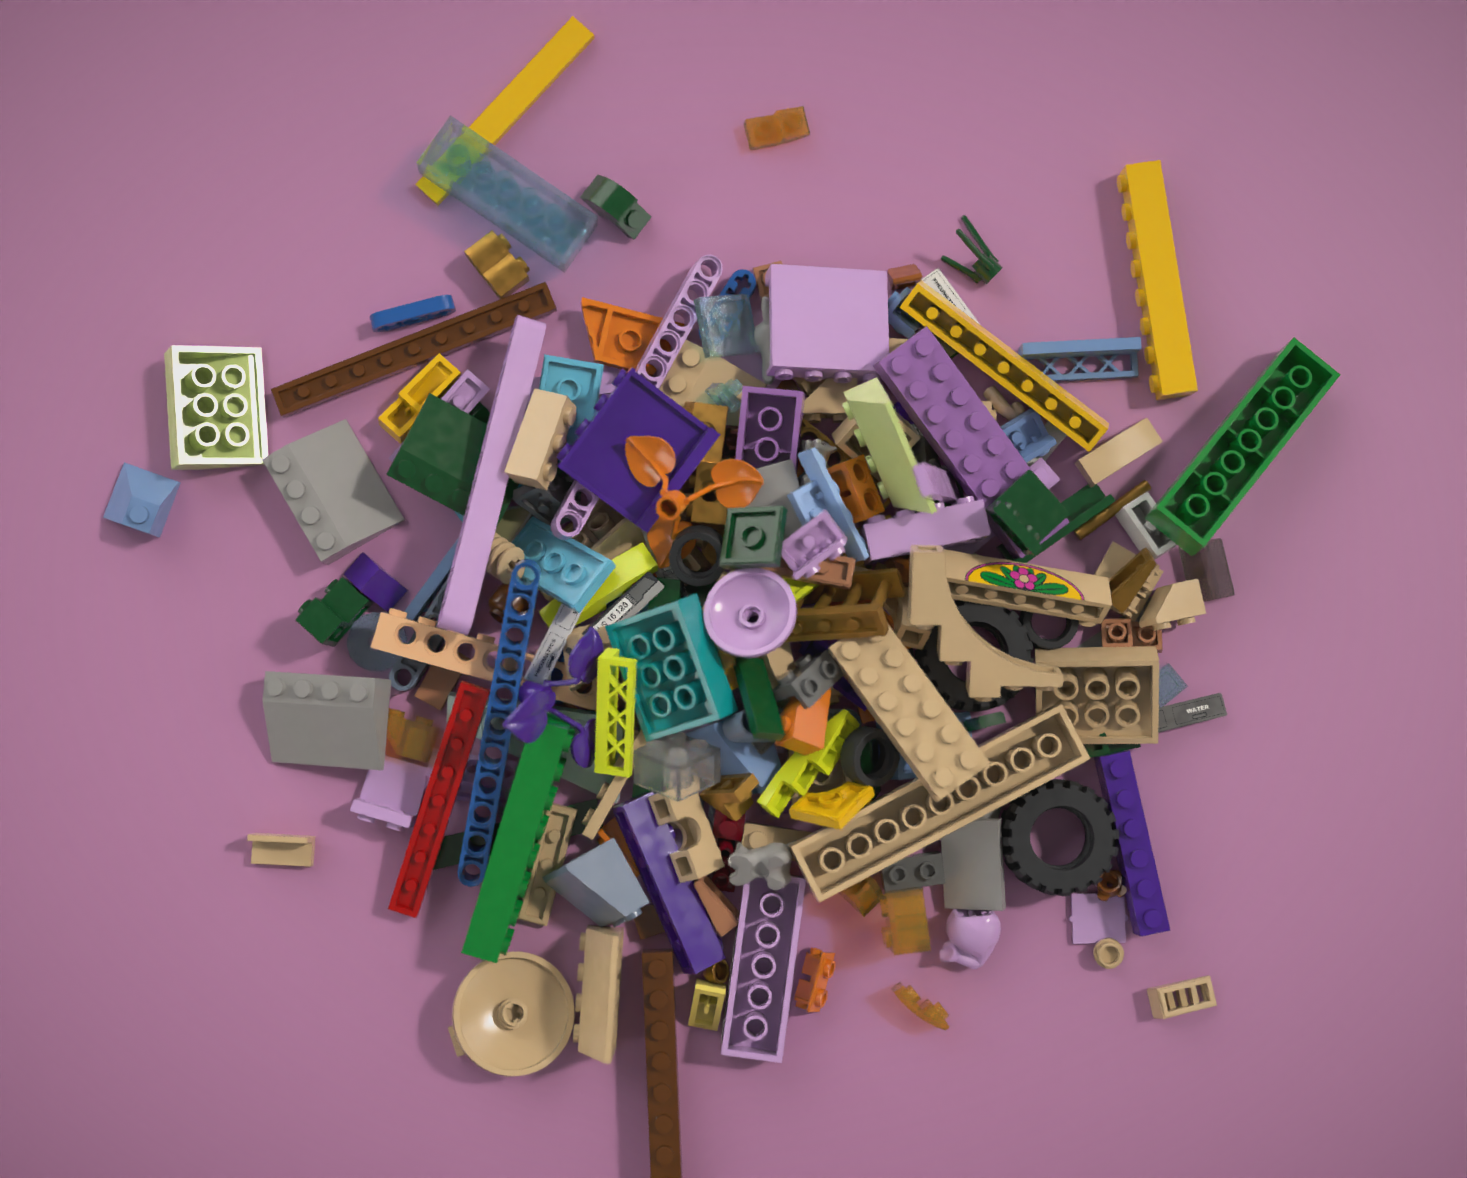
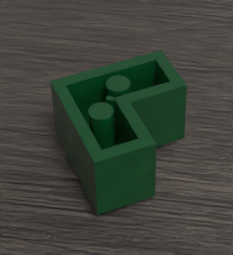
(333, 615)

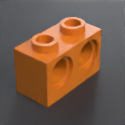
(857, 488)

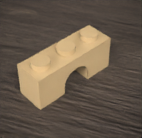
(699, 850)

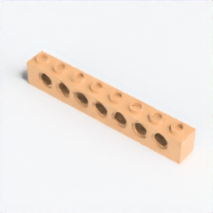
(388, 640)

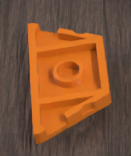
(620, 334)

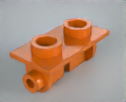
(814, 992)

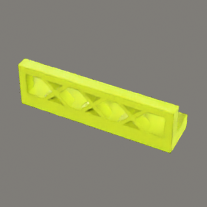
(608, 715)

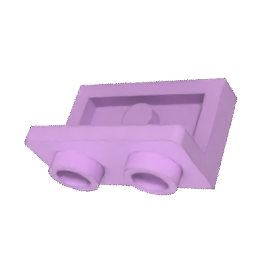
(813, 544)

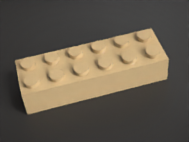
(910, 711)

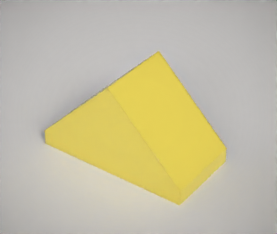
(707, 1005)

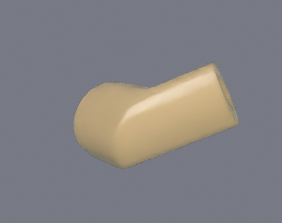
(1001, 405)

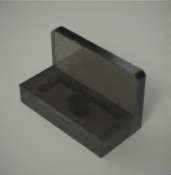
(1210, 569)

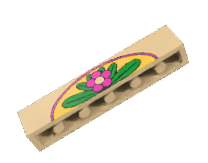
(1027, 587)

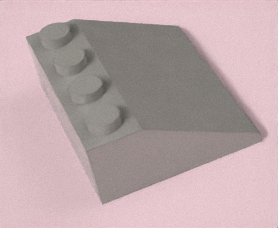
(333, 491)
(326, 719)

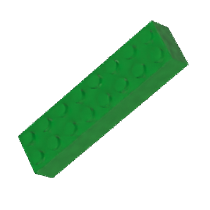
(1242, 447)
(515, 842)

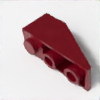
(727, 835)

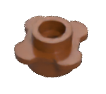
(1113, 877)

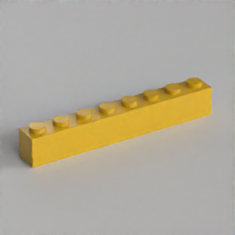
(1157, 280)
(1005, 366)

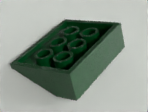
(443, 455)

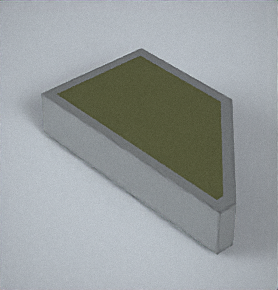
(513, 522)

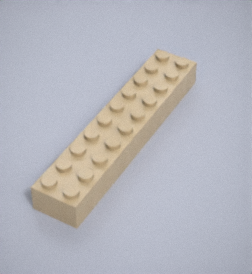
(912, 819)

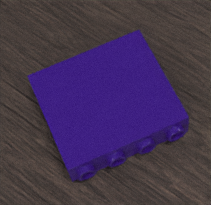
(599, 454)

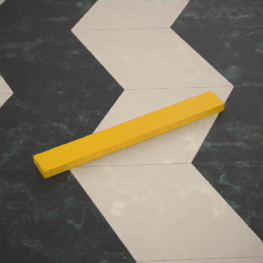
(524, 91)

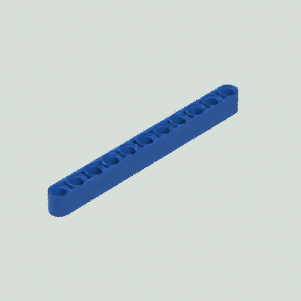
(493, 737)

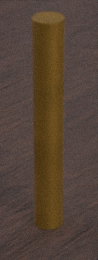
(1110, 511)

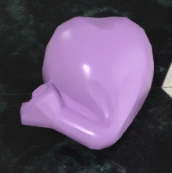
(971, 937)

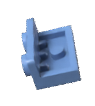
(1029, 435)

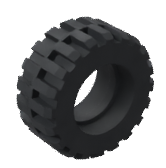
(1012, 641)
(1097, 848)

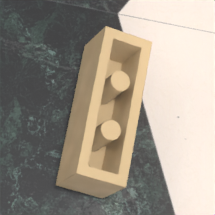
(541, 439)

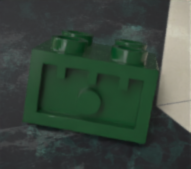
(1027, 512)

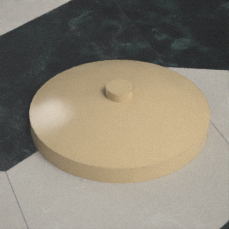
(513, 1014)

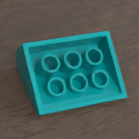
(676, 668)

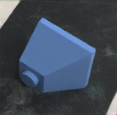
(141, 500)

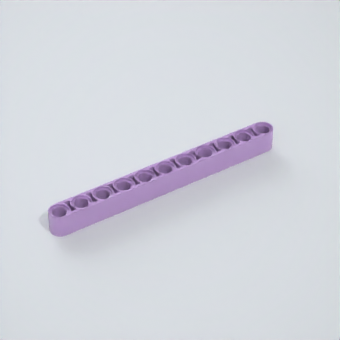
(661, 361)
(490, 479)

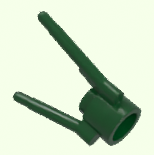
(987, 264)

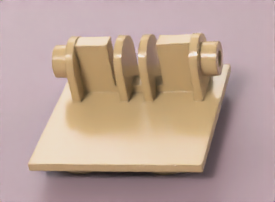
(1112, 562)

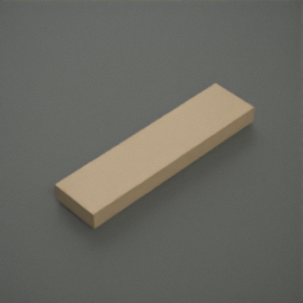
(551, 856)

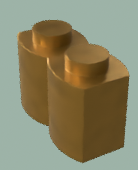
(497, 264)

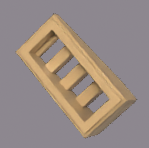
(1163, 1002)

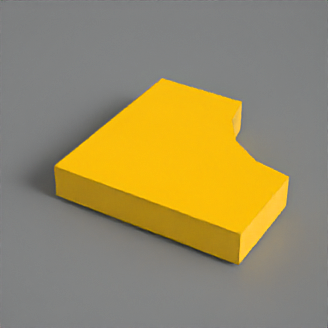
(832, 807)

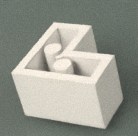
(1140, 530)

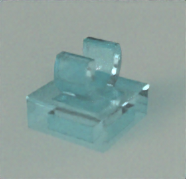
(726, 394)

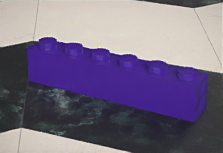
(1135, 851)
(676, 903)

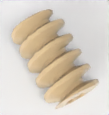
(503, 559)

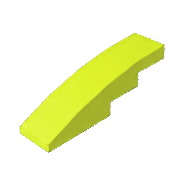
(628, 570)
(802, 769)

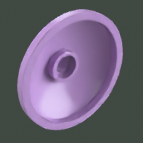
(745, 595)

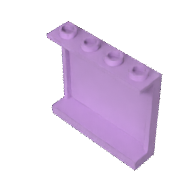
(827, 322)

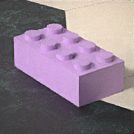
(949, 526)

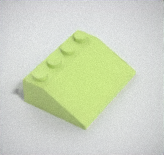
(215, 407)
(887, 445)

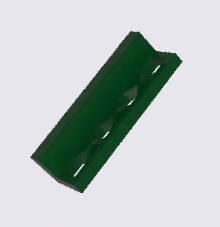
(1081, 508)

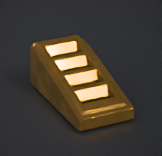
(1130, 579)

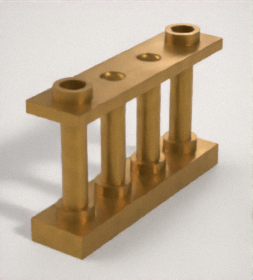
(849, 619)

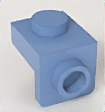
(898, 318)

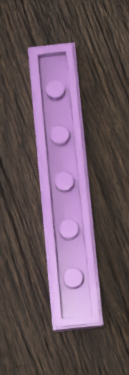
(936, 483)

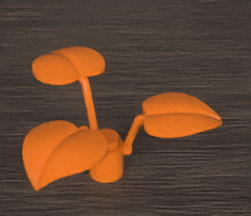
(653, 458)

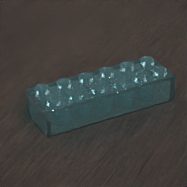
(507, 193)

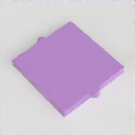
(1097, 918)

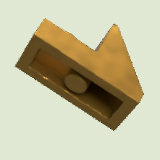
(731, 794)

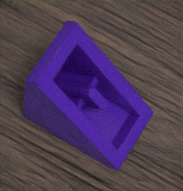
(375, 582)

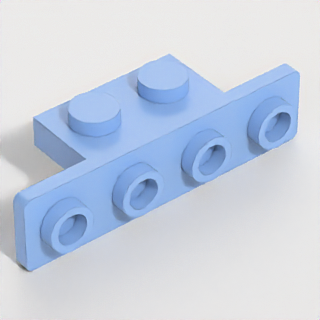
(823, 494)

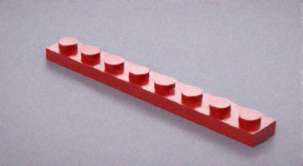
(439, 799)

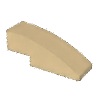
(1118, 452)

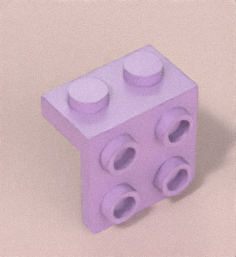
(392, 794)

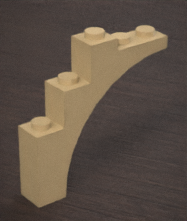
(957, 642)

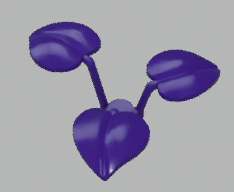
(537, 699)

